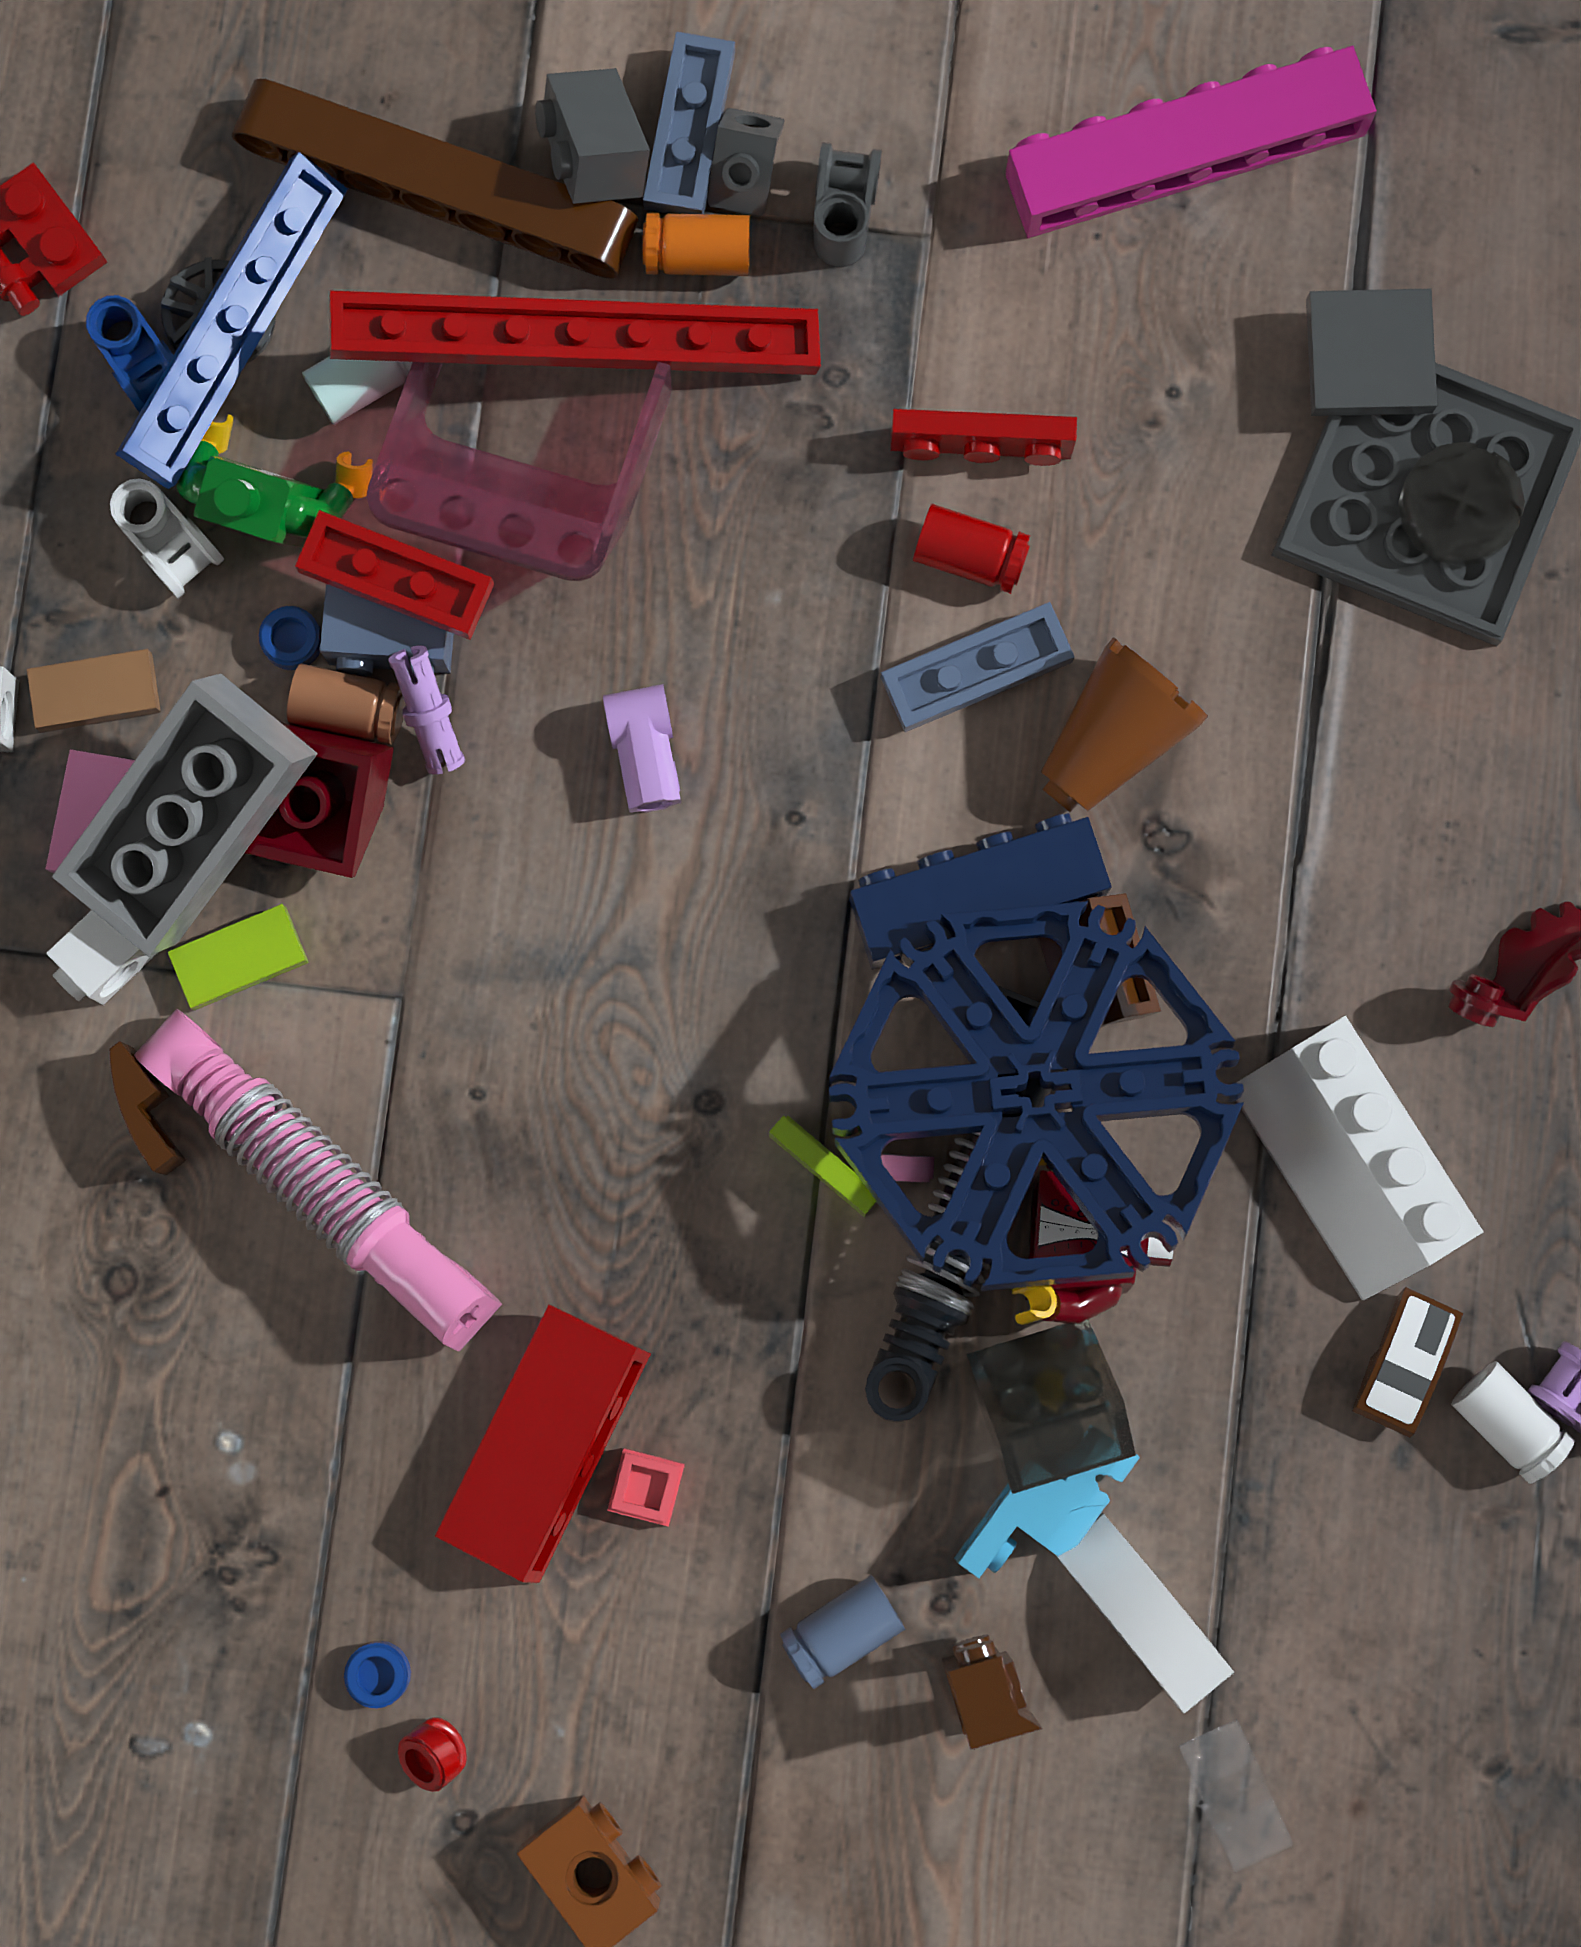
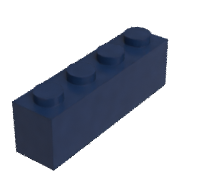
(1035, 870)

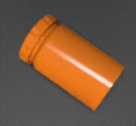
(696, 244)

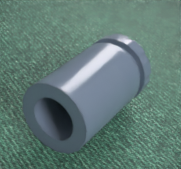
(841, 1632)

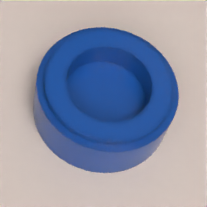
(290, 637)
(377, 1674)

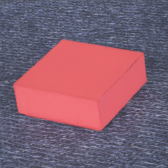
(646, 1487)

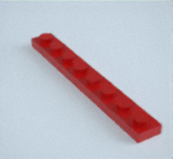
(572, 333)

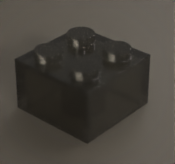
(1051, 1405)

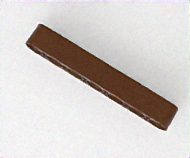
(435, 178)

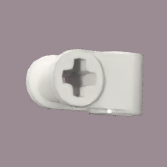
(169, 541)

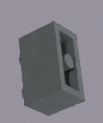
(593, 135)

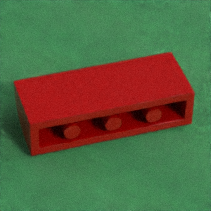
(542, 1445)

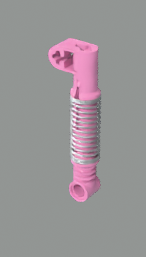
(366, 1229)

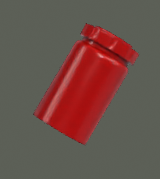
(971, 548)

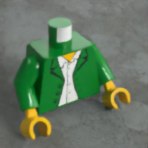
(262, 500)

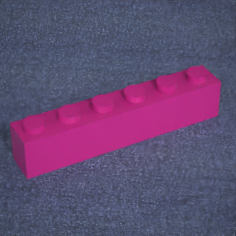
(1189, 140)

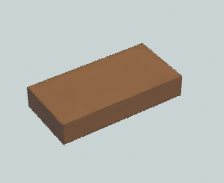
(93, 690)

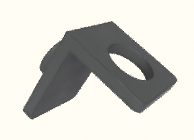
(743, 161)

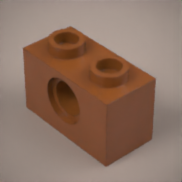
(595, 1914)

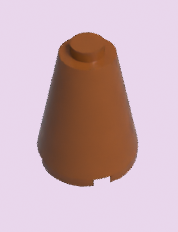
(1116, 728)

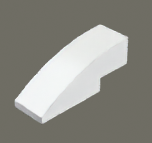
(1146, 1615)

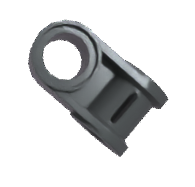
(844, 195)

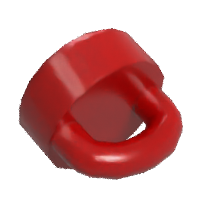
(432, 1754)

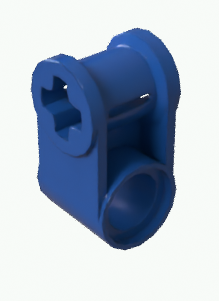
(136, 359)

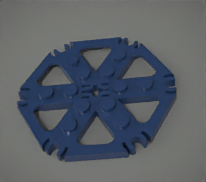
(1057, 1053)

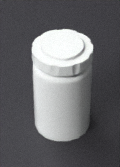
(1513, 1422)

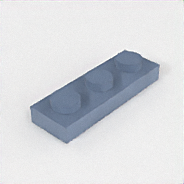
(689, 124)
(977, 667)

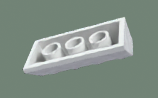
(1356, 1160)

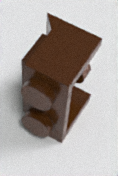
(987, 1693)

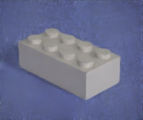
(184, 814)

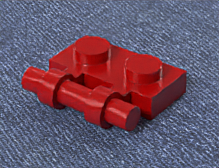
(48, 234)

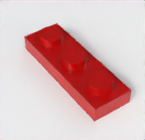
(983, 436)
(394, 574)

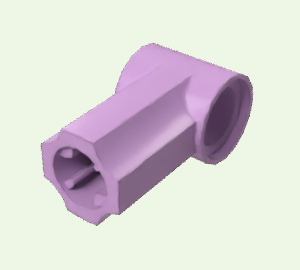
(641, 734)

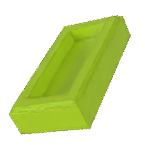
(238, 957)
(822, 1164)

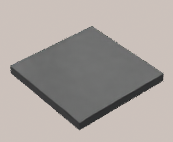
(1350, 519)

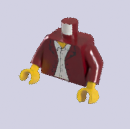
(1062, 1230)

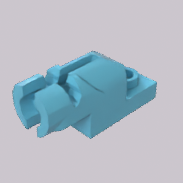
(1051, 1514)

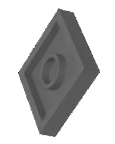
(1371, 352)

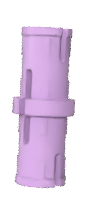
(426, 709)

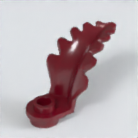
(1527, 969)

